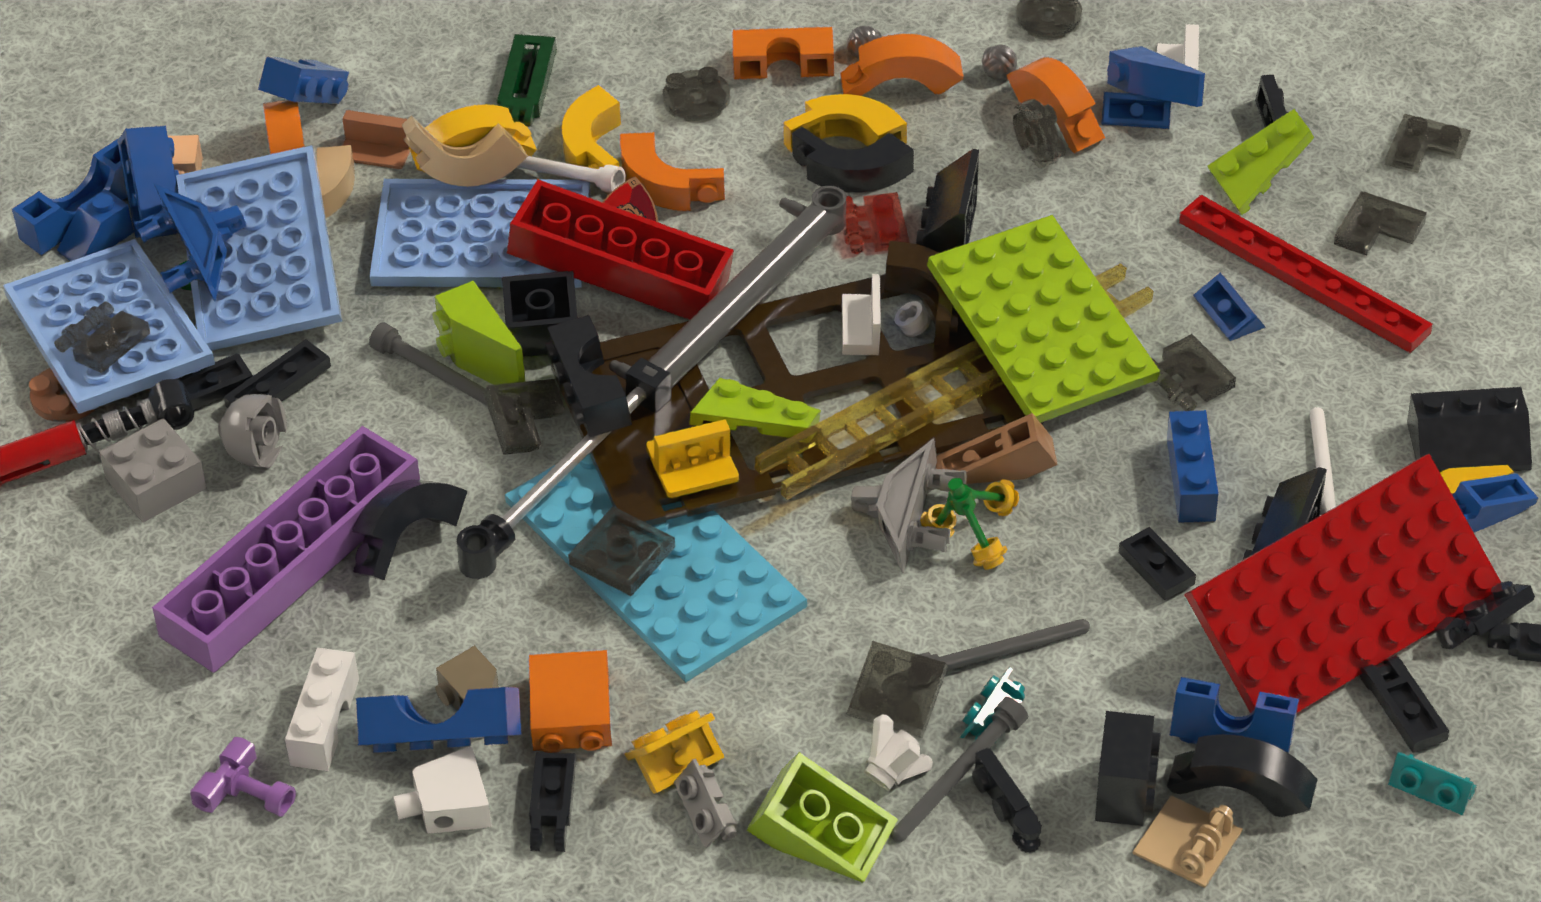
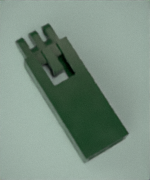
(529, 74)

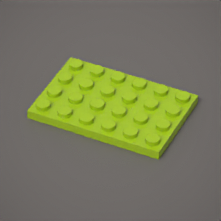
(1043, 319)

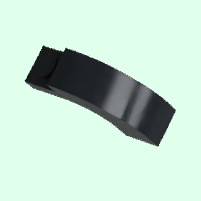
(856, 169)
(396, 509)
(1246, 765)

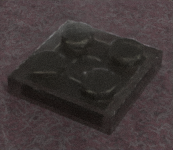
(621, 551)
(897, 686)

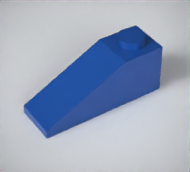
(1155, 76)

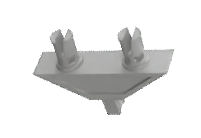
(901, 502)

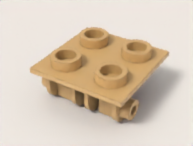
(1189, 840)

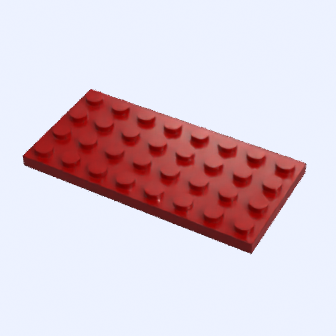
(1345, 588)

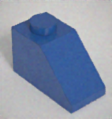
(96, 226)

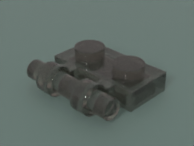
(109, 341)
(1197, 367)

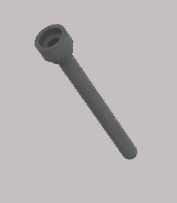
(387, 339)
(1012, 644)
(1008, 716)

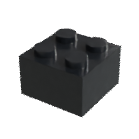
(537, 303)
(1127, 769)

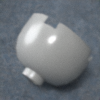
(253, 429)

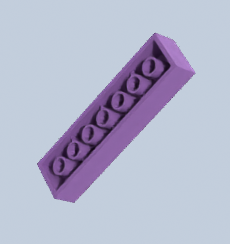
(280, 552)

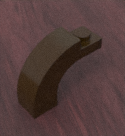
(909, 273)

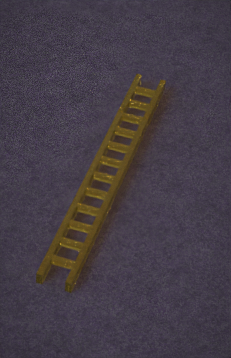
(837, 460)

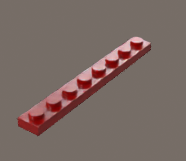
(1306, 273)

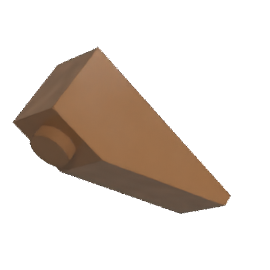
(1005, 453)

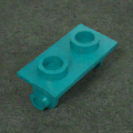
(980, 716)
(1431, 783)

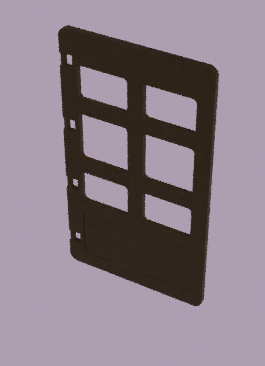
(623, 456)

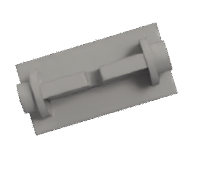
(699, 794)

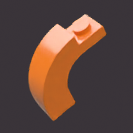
(903, 57)
(1060, 87)
(283, 126)
(668, 185)

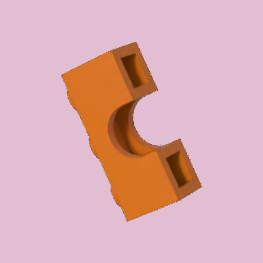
(807, 47)

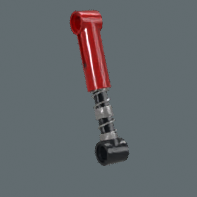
(71, 440)

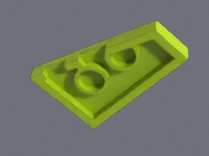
(1253, 163)
(753, 408)

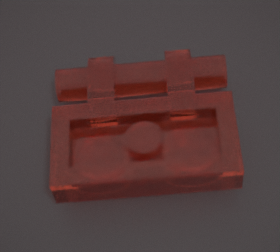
(884, 222)

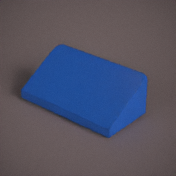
(1135, 111)
(1227, 308)

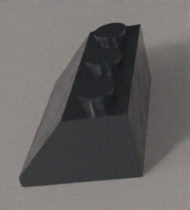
(951, 205)
(1471, 428)
(1293, 505)

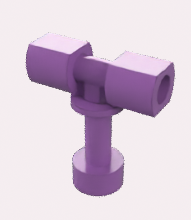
(234, 777)

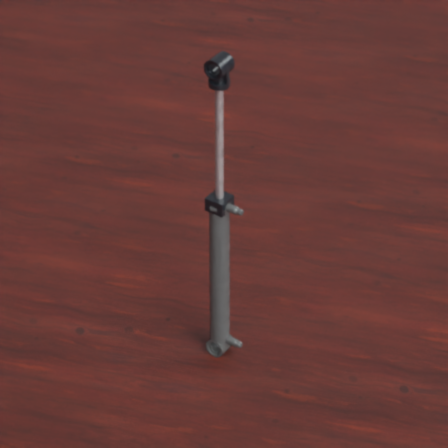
(651, 380)

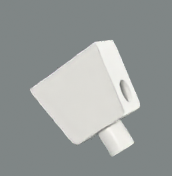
(447, 794)

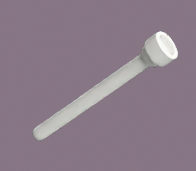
(605, 177)
(1322, 455)

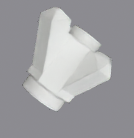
(894, 755)

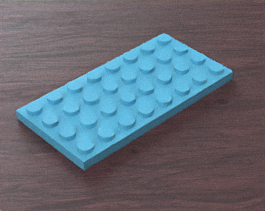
(699, 601)

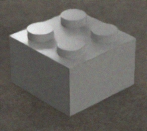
(153, 470)

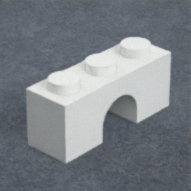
(314, 725)

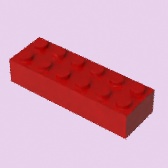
(618, 250)

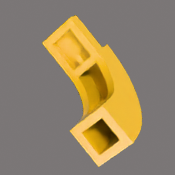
(847, 117)
(472, 123)
(584, 123)

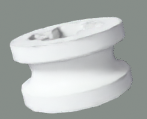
(912, 319)

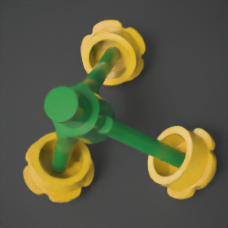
(997, 497)

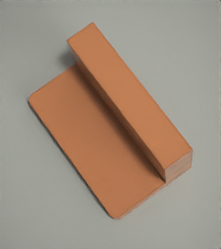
(376, 139)

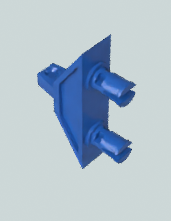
(201, 234)

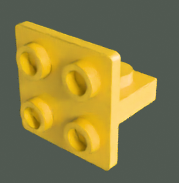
(693, 458)
(666, 754)

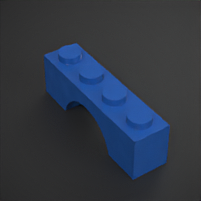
(44, 221)
(483, 714)

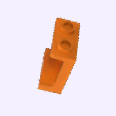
(569, 701)

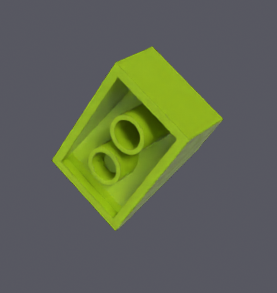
(477, 336)
(822, 820)

